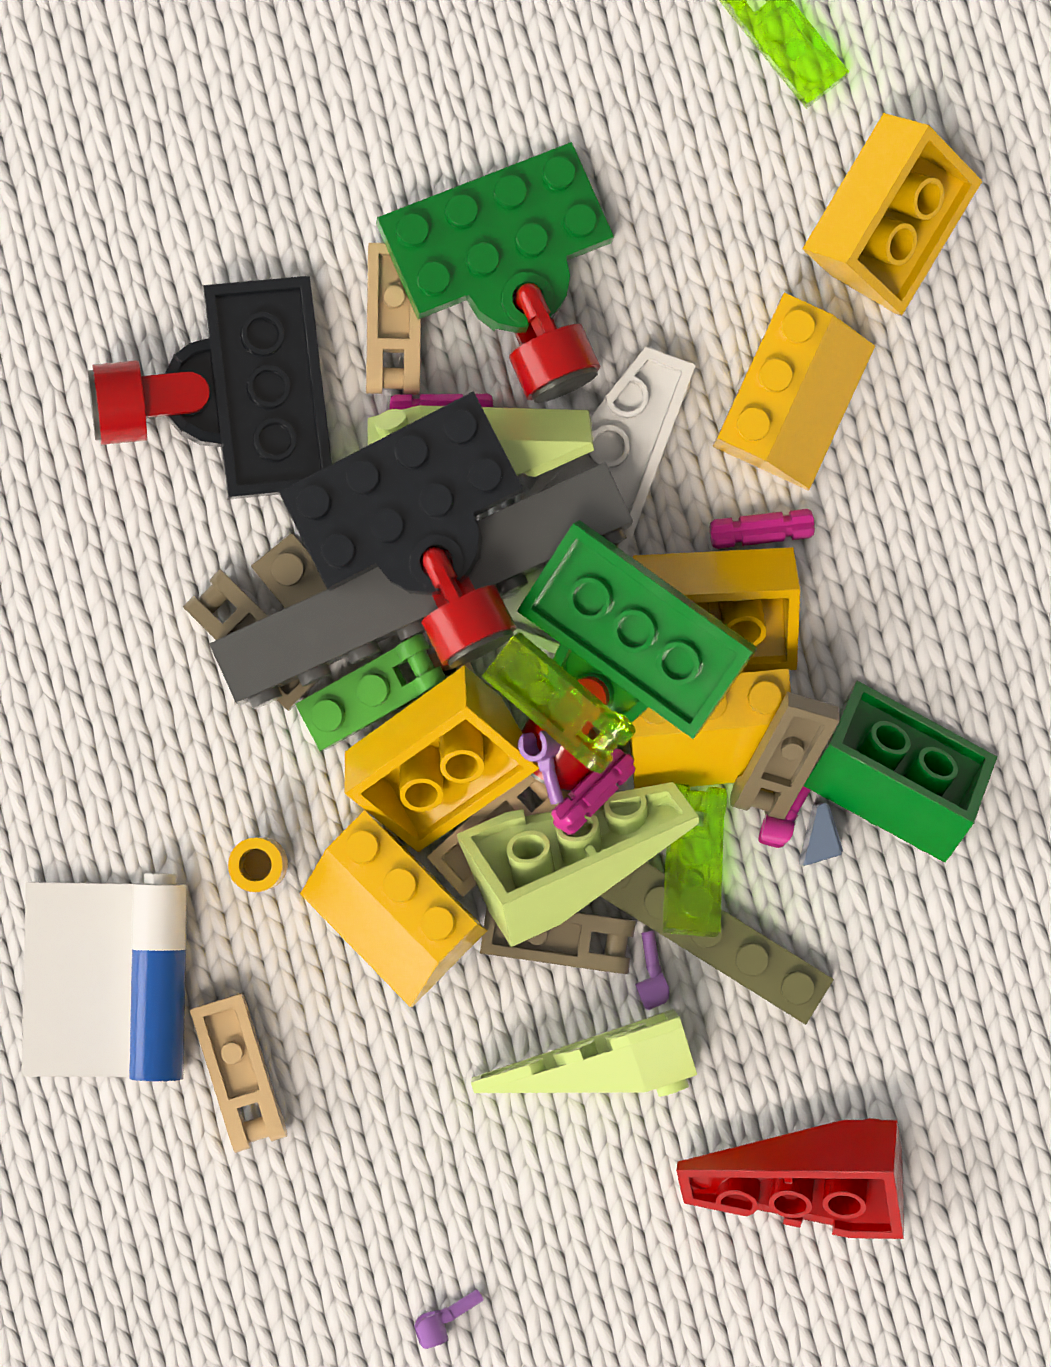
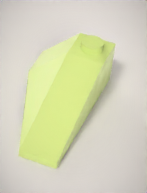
(530, 437)
(543, 876)
(625, 1059)

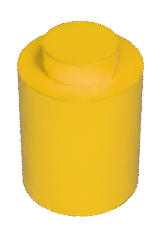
(257, 864)

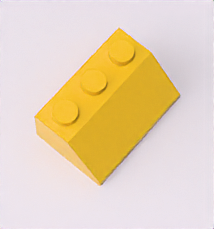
(893, 212)
(795, 392)
(747, 591)
(721, 747)
(437, 760)
(390, 908)

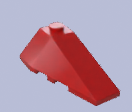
(823, 1174)

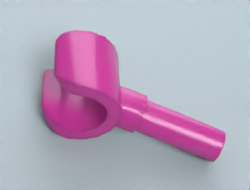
(778, 832)

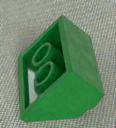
(902, 772)

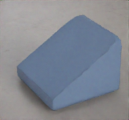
(821, 837)

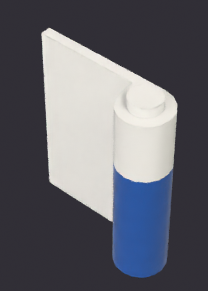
(105, 979)

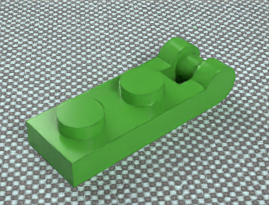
(369, 693)

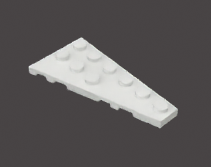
(630, 437)

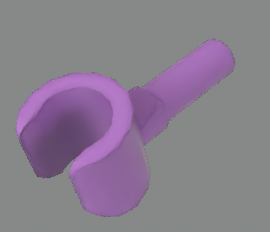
(550, 748)
(653, 990)
(431, 1327)

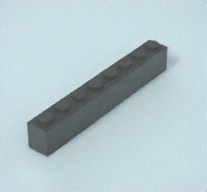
(370, 608)

